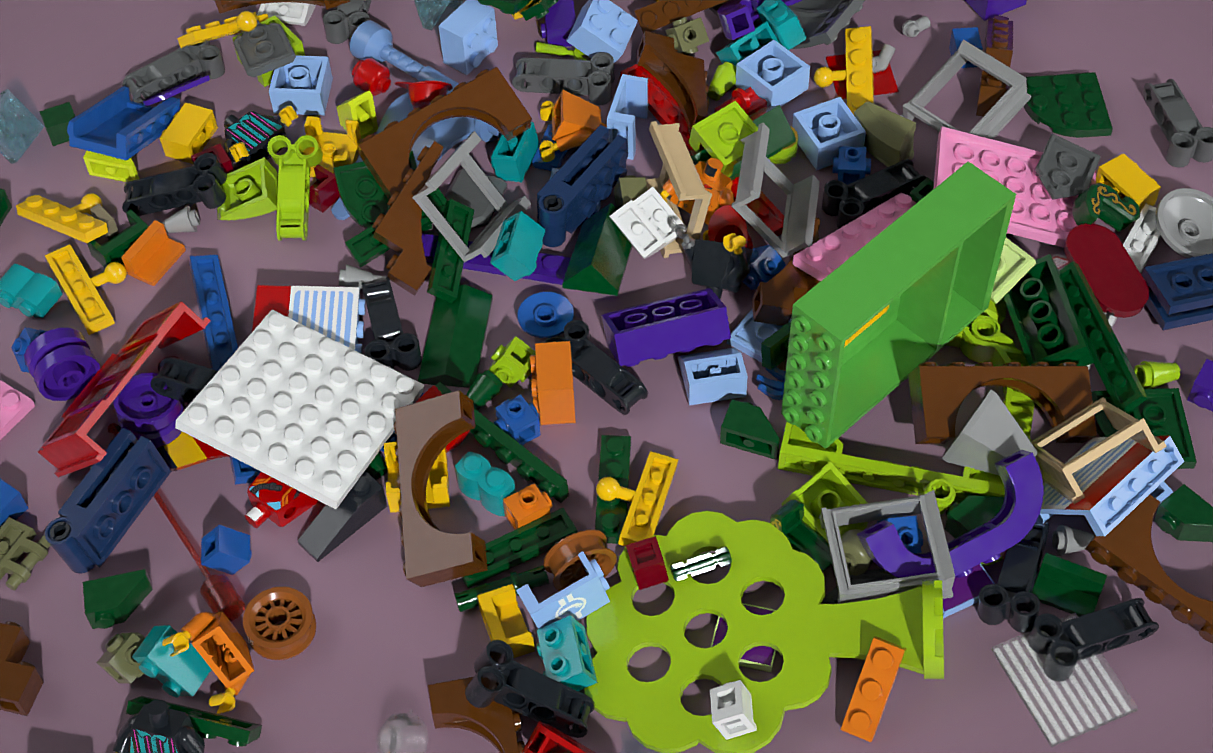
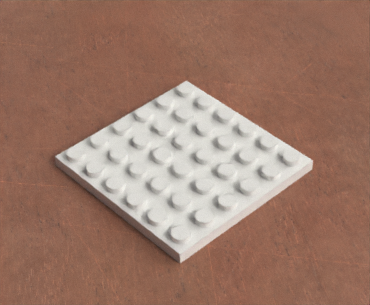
(300, 408)

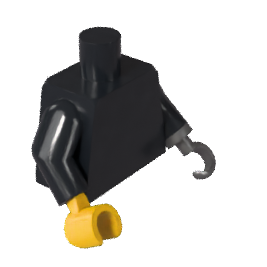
(717, 264)

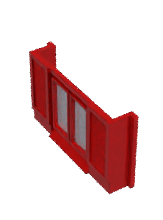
(68, 445)

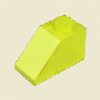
(359, 109)
(110, 167)

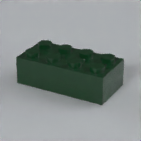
(1046, 317)

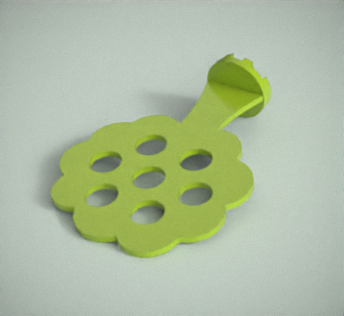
(799, 630)

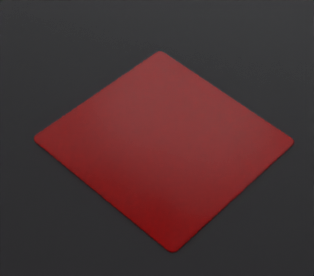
(883, 81)

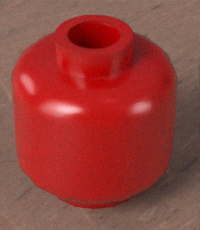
(371, 76)

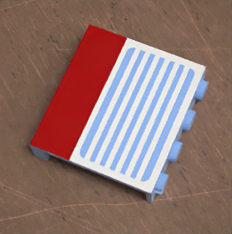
(324, 309)
(1113, 483)

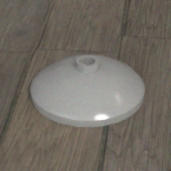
(1186, 221)

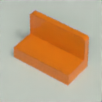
(152, 254)

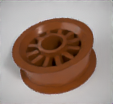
(564, 560)
(282, 640)

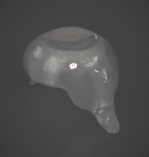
(403, 734)

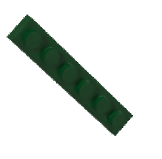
(1105, 348)
(512, 452)

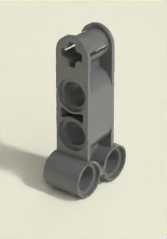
(342, 23)
(175, 69)
(573, 76)
(1179, 124)

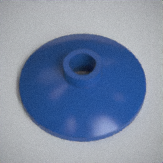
(545, 314)

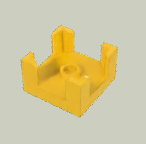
(336, 147)
(437, 485)

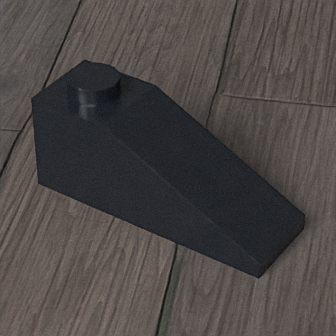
(336, 525)

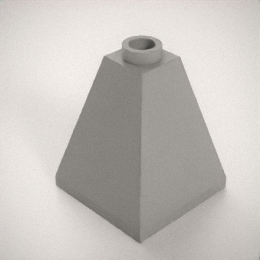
(988, 437)

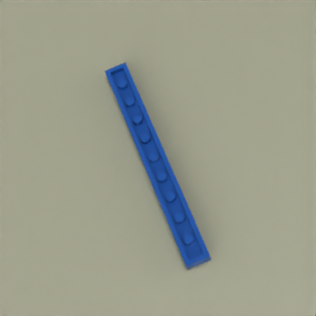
(219, 333)

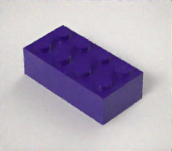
(666, 327)

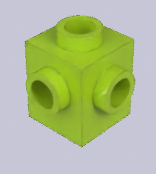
(512, 362)

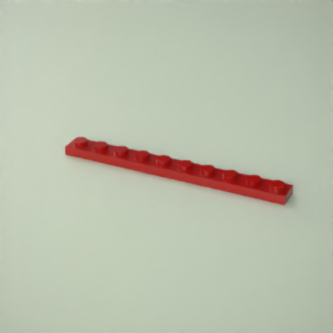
(667, 111)

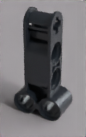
(178, 188)
(865, 194)
(390, 343)
(600, 371)
(183, 380)
(1015, 584)
(1088, 635)
(527, 691)

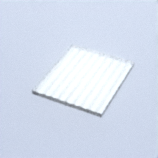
(1067, 707)

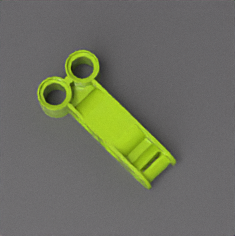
(293, 184)

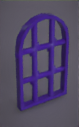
(176, 90)

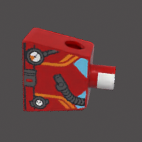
(275, 501)

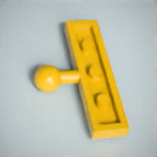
(245, 21)
(858, 68)
(63, 219)
(82, 289)
(646, 500)

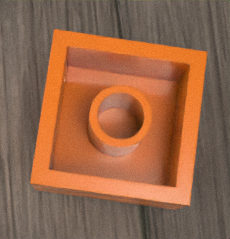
(553, 382)

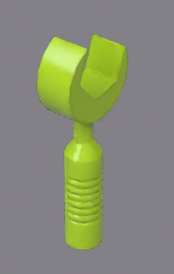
(559, 50)

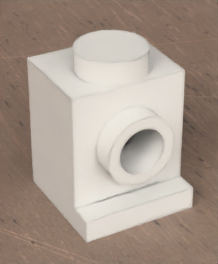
(732, 709)

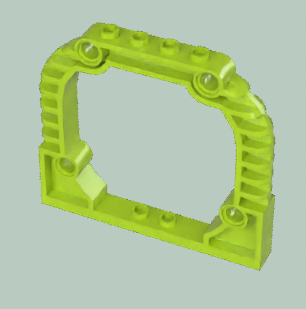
(979, 342)

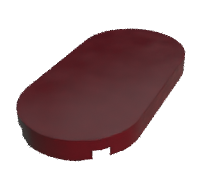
(1107, 269)

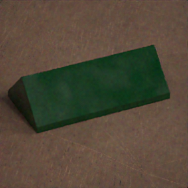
(779, 136)
(598, 256)

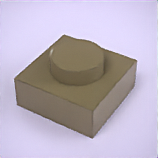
(101, 214)

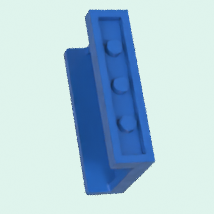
(120, 125)

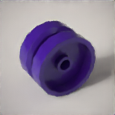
(61, 363)
(147, 412)

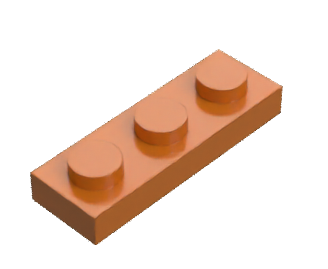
(873, 689)

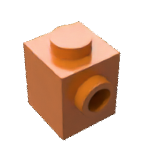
(526, 506)

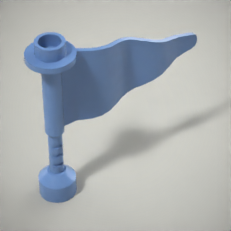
(376, 42)

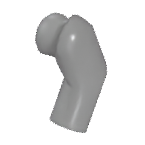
(913, 28)
(882, 61)

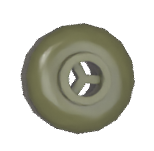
(855, 554)

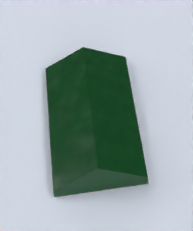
(456, 339)

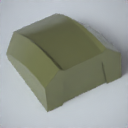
(887, 133)

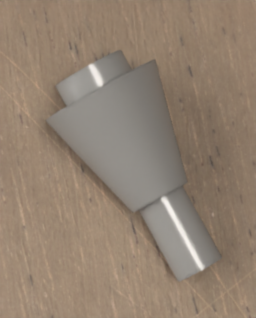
(182, 221)
(354, 276)
(1070, 540)

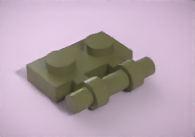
(15, 539)

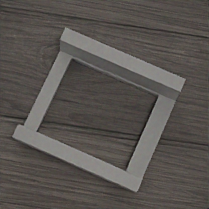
(997, 116)
(800, 202)
(487, 240)
(922, 504)

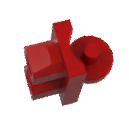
(747, 99)

